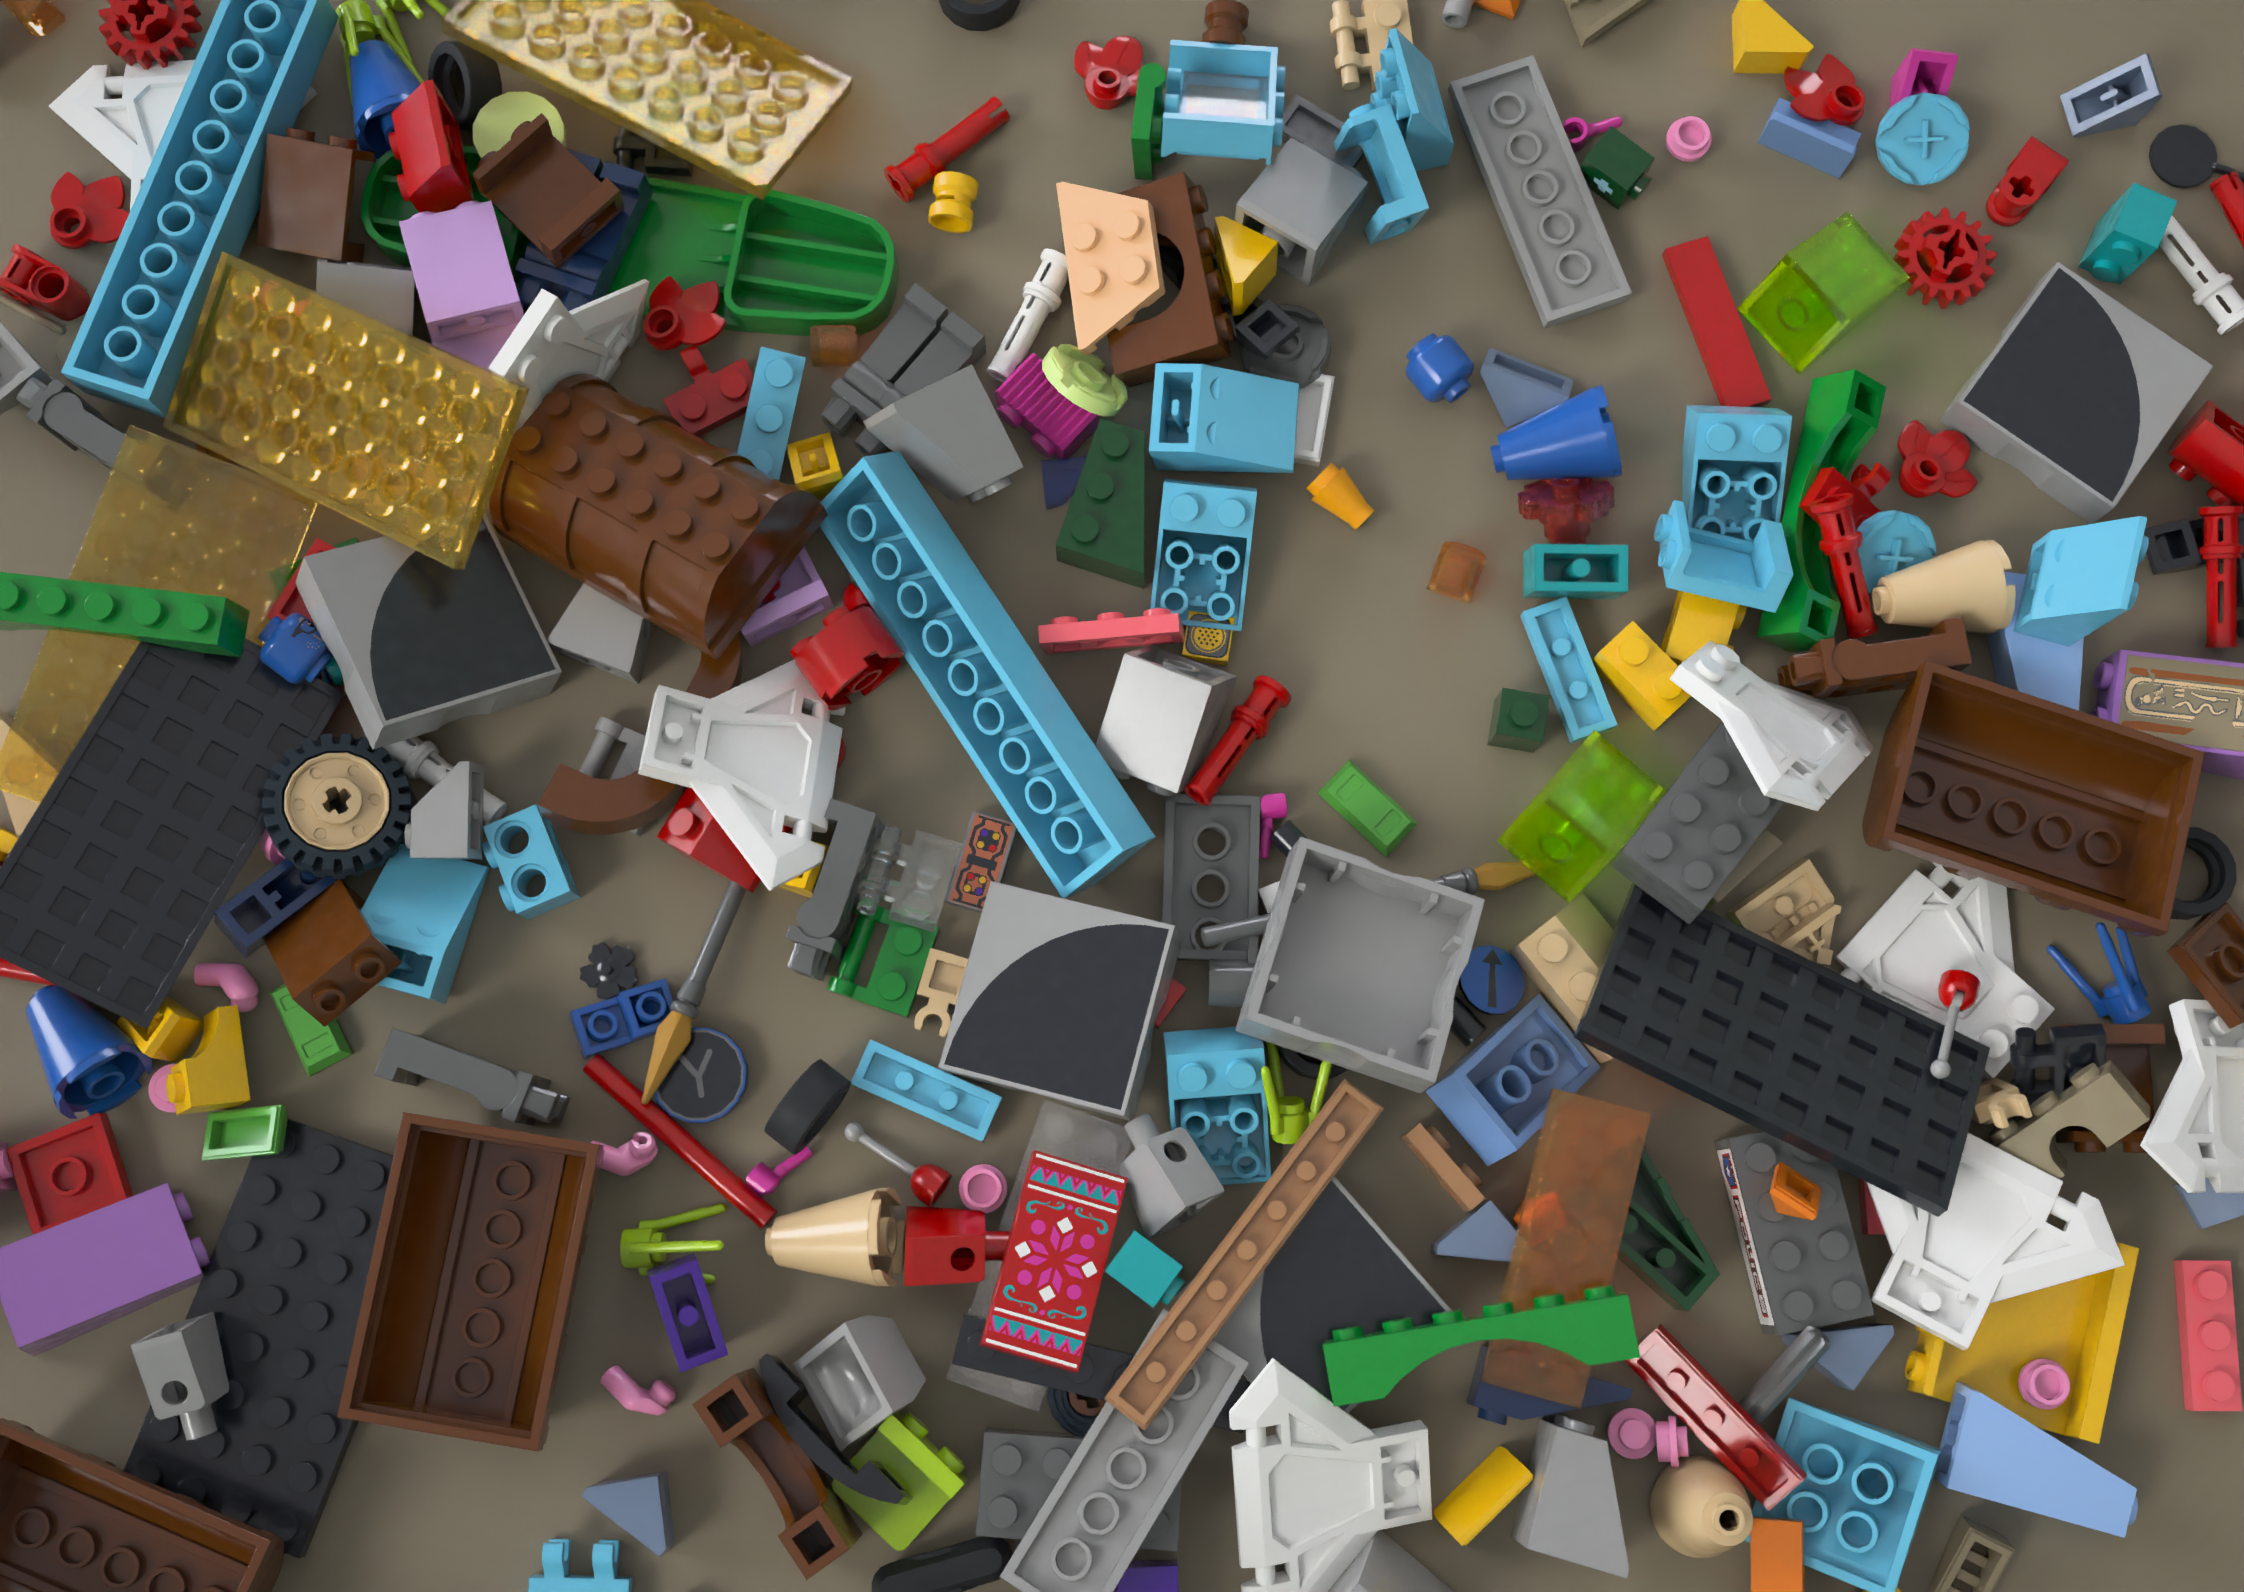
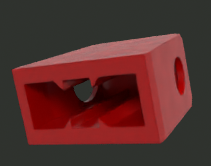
(949, 1246)

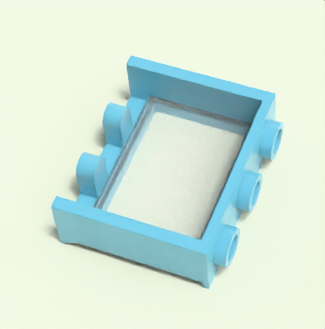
(1223, 100)

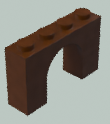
(1194, 324)
(814, 1516)

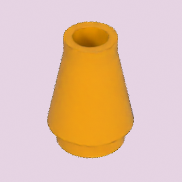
(1339, 495)

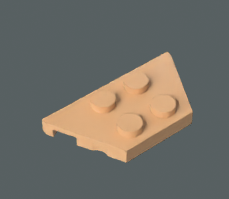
(1109, 259)

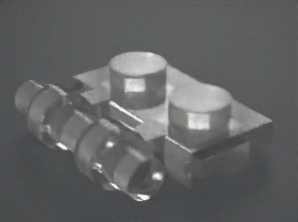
(924, 881)

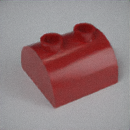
(2213, 450)

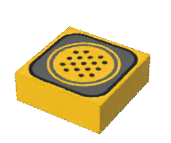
(1207, 644)

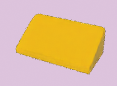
(1482, 1495)

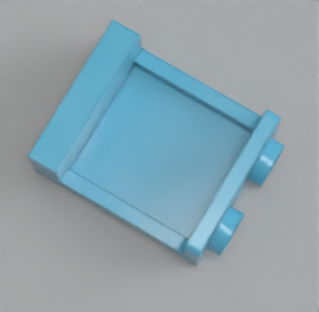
(1391, 168)
(1722, 565)

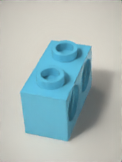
(540, 857)

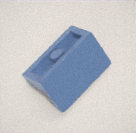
(1817, 144)

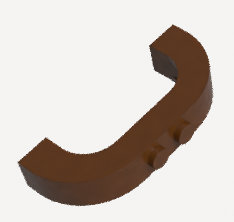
(635, 800)

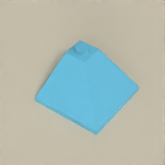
(1858, 1494)

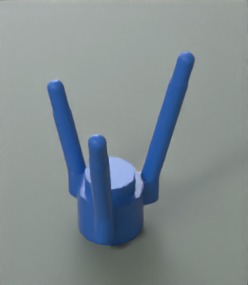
(2123, 997)

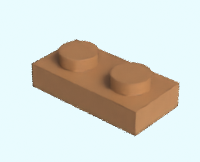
(1459, 1180)

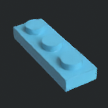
(771, 409)
(1568, 669)
(926, 1090)

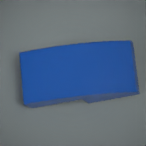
(621, 1019)

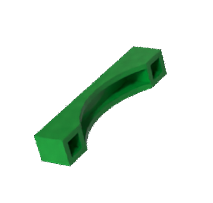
(1837, 425)
(126, 612)
(1588, 1329)

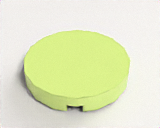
(505, 113)
(1083, 381)

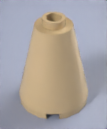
(1952, 585)
(843, 1238)
(1700, 1507)

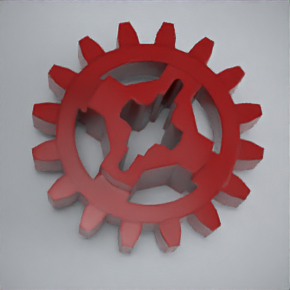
(155, 29)
(1963, 256)

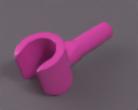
(1588, 130)
(1271, 807)
(765, 1180)

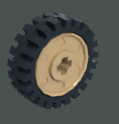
(329, 842)

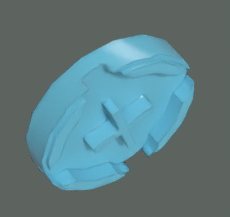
(1922, 138)
(1893, 543)

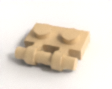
(1374, 25)

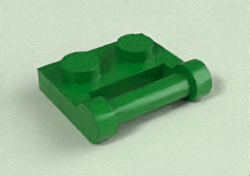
(1148, 120)
(896, 970)

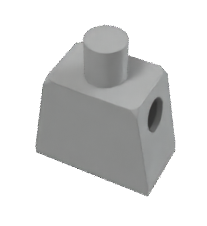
(602, 635)
(1166, 1177)
(184, 1372)

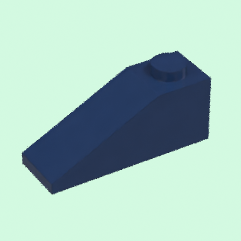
(268, 905)
(1498, 1402)

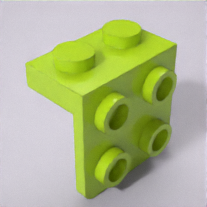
(919, 1466)

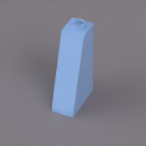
(2035, 664)
(2019, 1465)

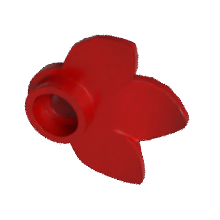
(1109, 71)
(1826, 94)
(92, 206)
(686, 312)
(1934, 462)

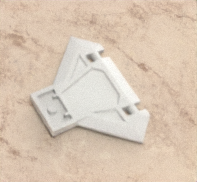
(131, 126)
(562, 343)
(1790, 740)
(753, 764)
(1926, 933)
(2202, 1113)
(1986, 1243)
(1317, 1483)

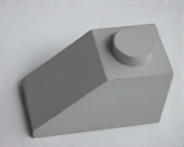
(449, 817)

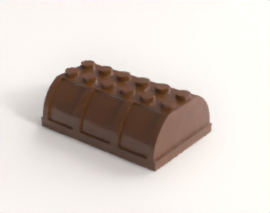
(649, 512)
(2034, 798)
(471, 1282)
(98, 1529)

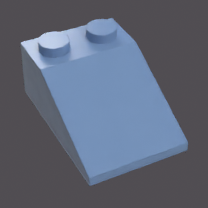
(1504, 1083)

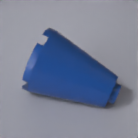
(377, 87)
(1562, 442)
(83, 1053)

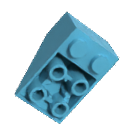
(1414, 95)
(1222, 420)
(1734, 467)
(1204, 551)
(2081, 579)
(424, 918)
(1220, 1100)

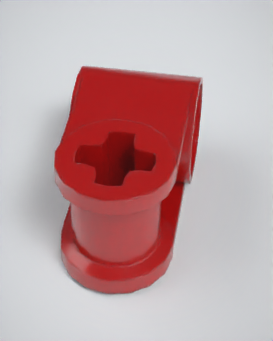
(2026, 180)
(38, 282)

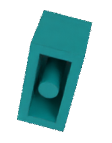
(2127, 234)
(1575, 571)
(1146, 1270)

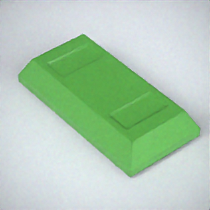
(1367, 808)
(315, 1044)
(245, 1132)

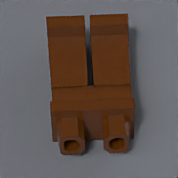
(1873, 668)

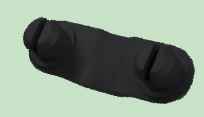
(946, 1569)

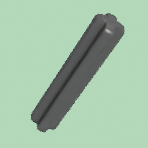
(1785, 1373)

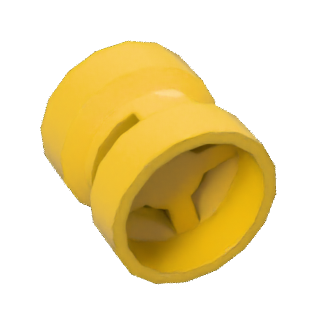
(953, 202)

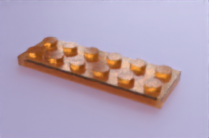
(1567, 1232)

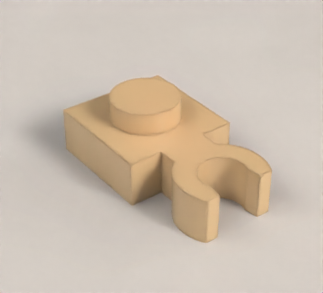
(940, 984)
(1998, 1102)

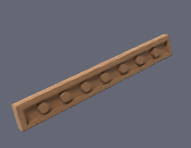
(1243, 1255)

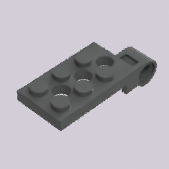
(1237, 869)

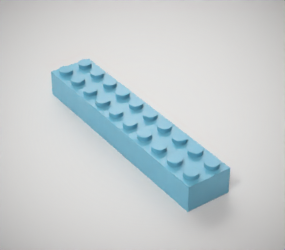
(197, 198)
(982, 674)

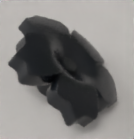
(610, 970)

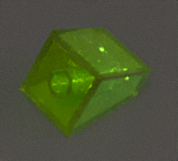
(1822, 291)
(1582, 816)

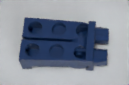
(593, 267)

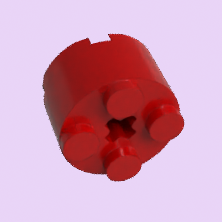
(847, 656)

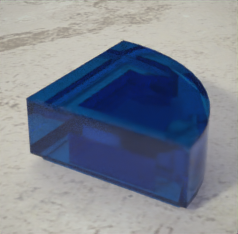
(1060, 479)

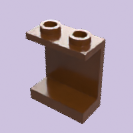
(547, 191)
(309, 195)
(330, 953)
(2129, 1050)

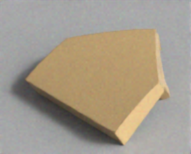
(1792, 912)

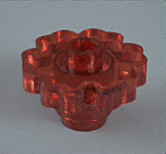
(1566, 506)

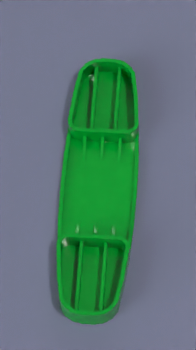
(775, 259)

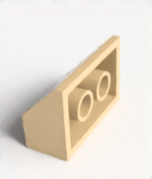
(1565, 960)

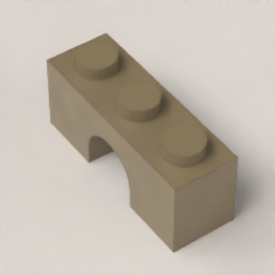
(2097, 1100)

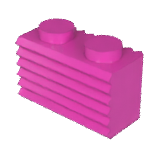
(1045, 413)

